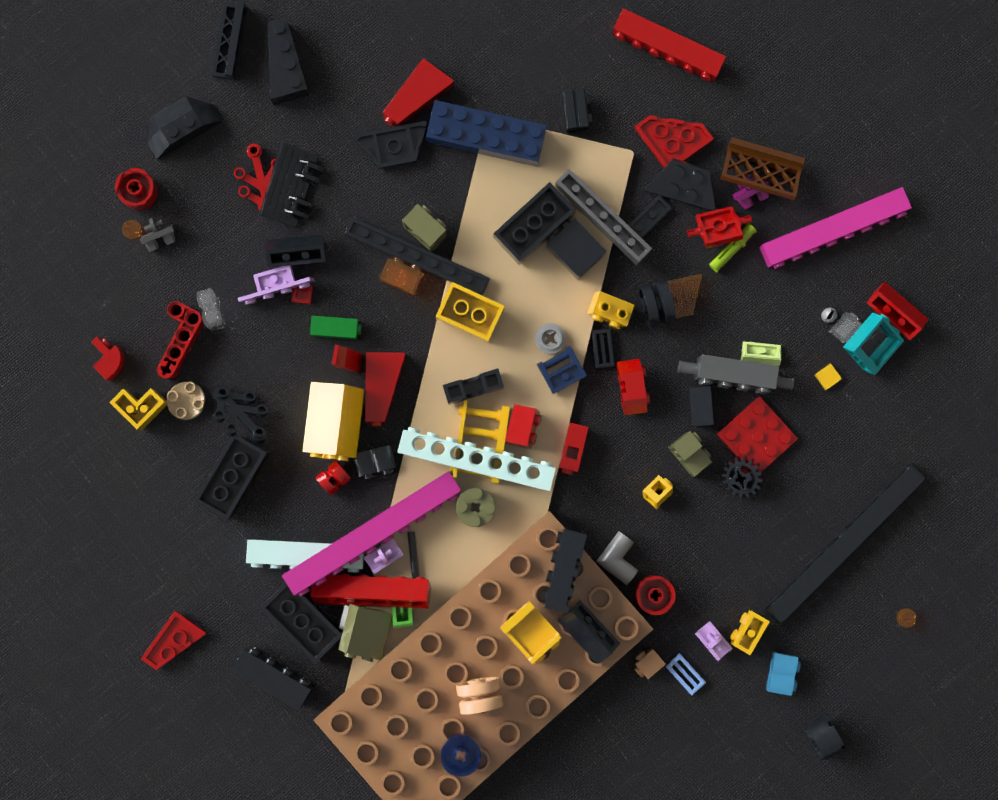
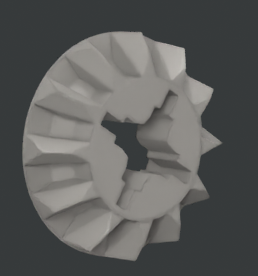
(549, 329)

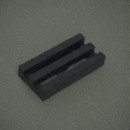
(595, 350)

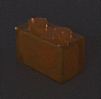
(401, 276)

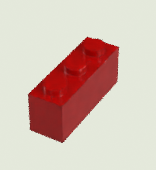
(899, 311)

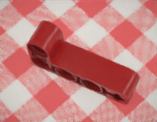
(177, 343)

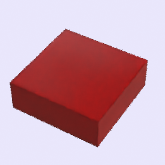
(302, 296)

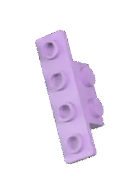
(275, 281)

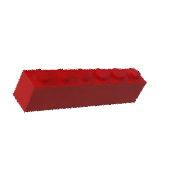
(668, 45)
(373, 591)

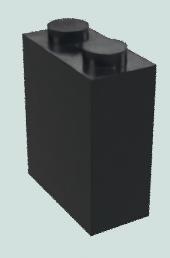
(575, 248)

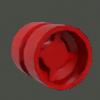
(340, 475)

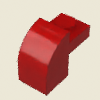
(113, 360)

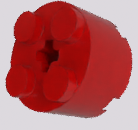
(133, 179)
(663, 601)

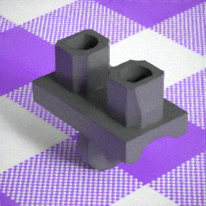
(150, 239)

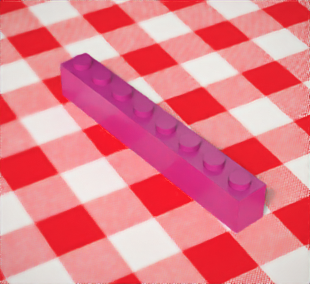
(835, 227)

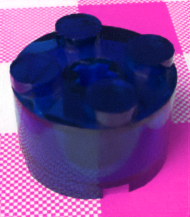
(464, 743)

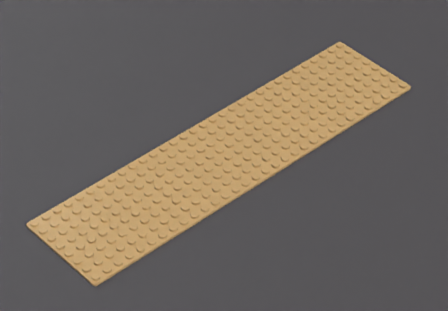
(533, 295)

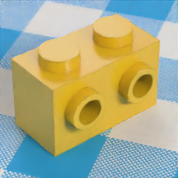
(610, 309)
(749, 632)

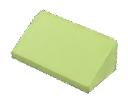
(761, 353)

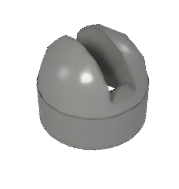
(826, 312)

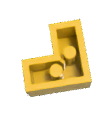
(140, 411)

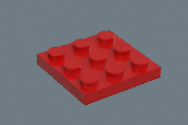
(757, 434)

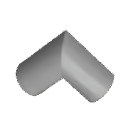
(613, 561)

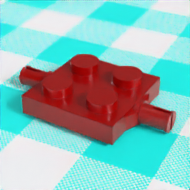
(719, 227)

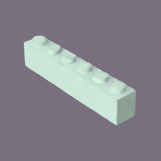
(288, 553)

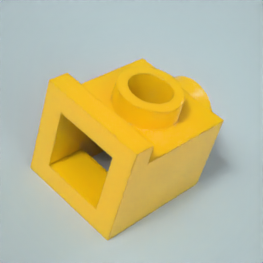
(658, 484)

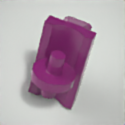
(743, 195)

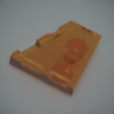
(685, 294)

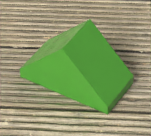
(402, 617)

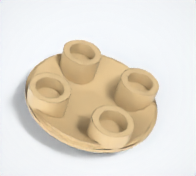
(186, 400)

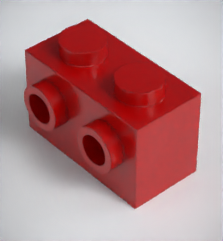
(523, 426)

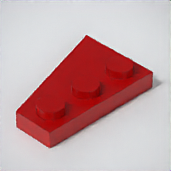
(172, 640)

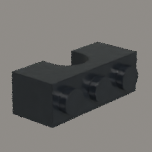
(473, 387)

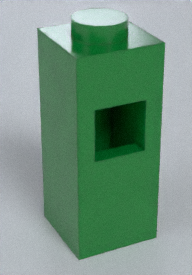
(335, 327)

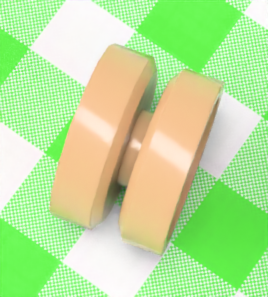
(479, 695)

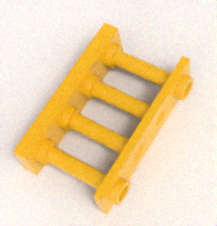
(498, 434)

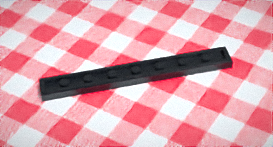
(416, 256)

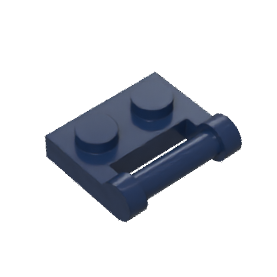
(564, 376)

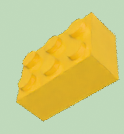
(470, 312)

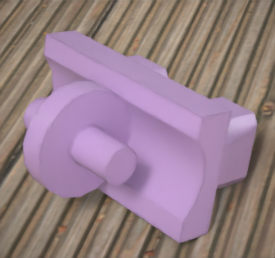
(383, 556)
(713, 640)

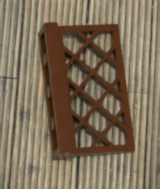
(765, 158)

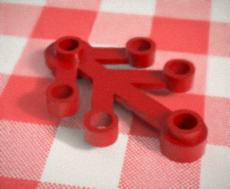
(261, 182)

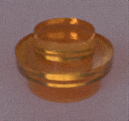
(131, 229)
(906, 617)

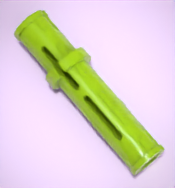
(729, 251)

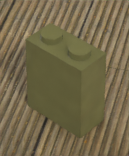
(365, 632)

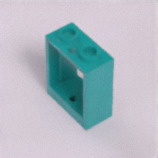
(883, 352)

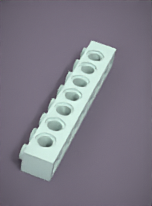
(407, 447)

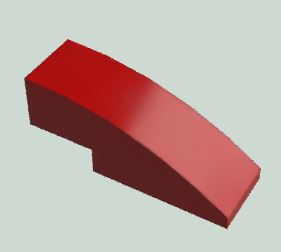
(347, 359)

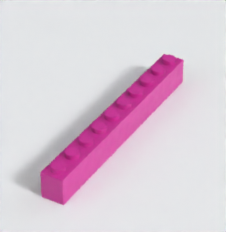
(371, 533)

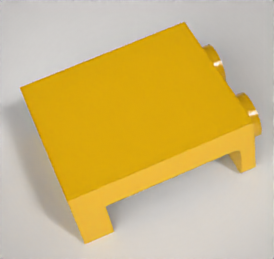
(531, 633)

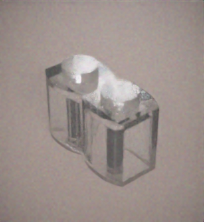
(210, 304)

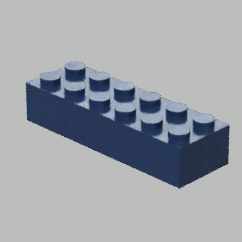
(486, 133)

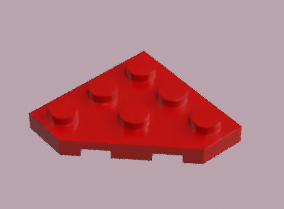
(672, 138)

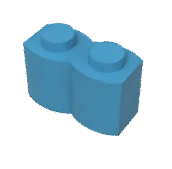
(782, 673)

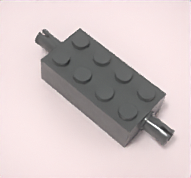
(736, 373)

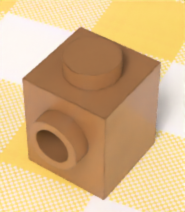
(648, 663)

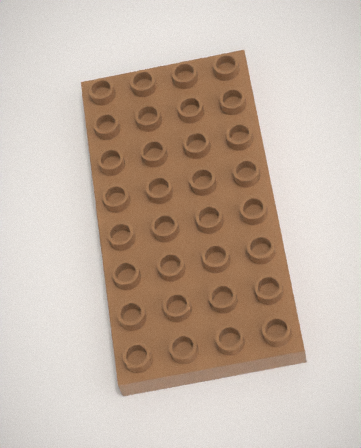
(409, 702)

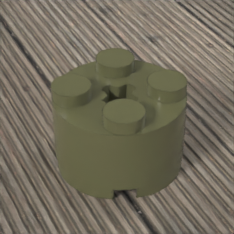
(464, 507)

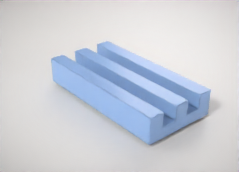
(674, 662)

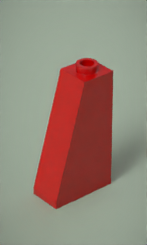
(417, 93)
(381, 383)

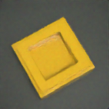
(828, 376)

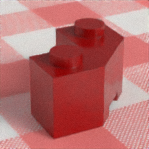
(632, 385)

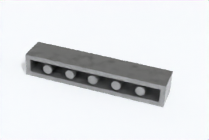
(603, 217)

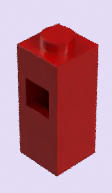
(573, 448)

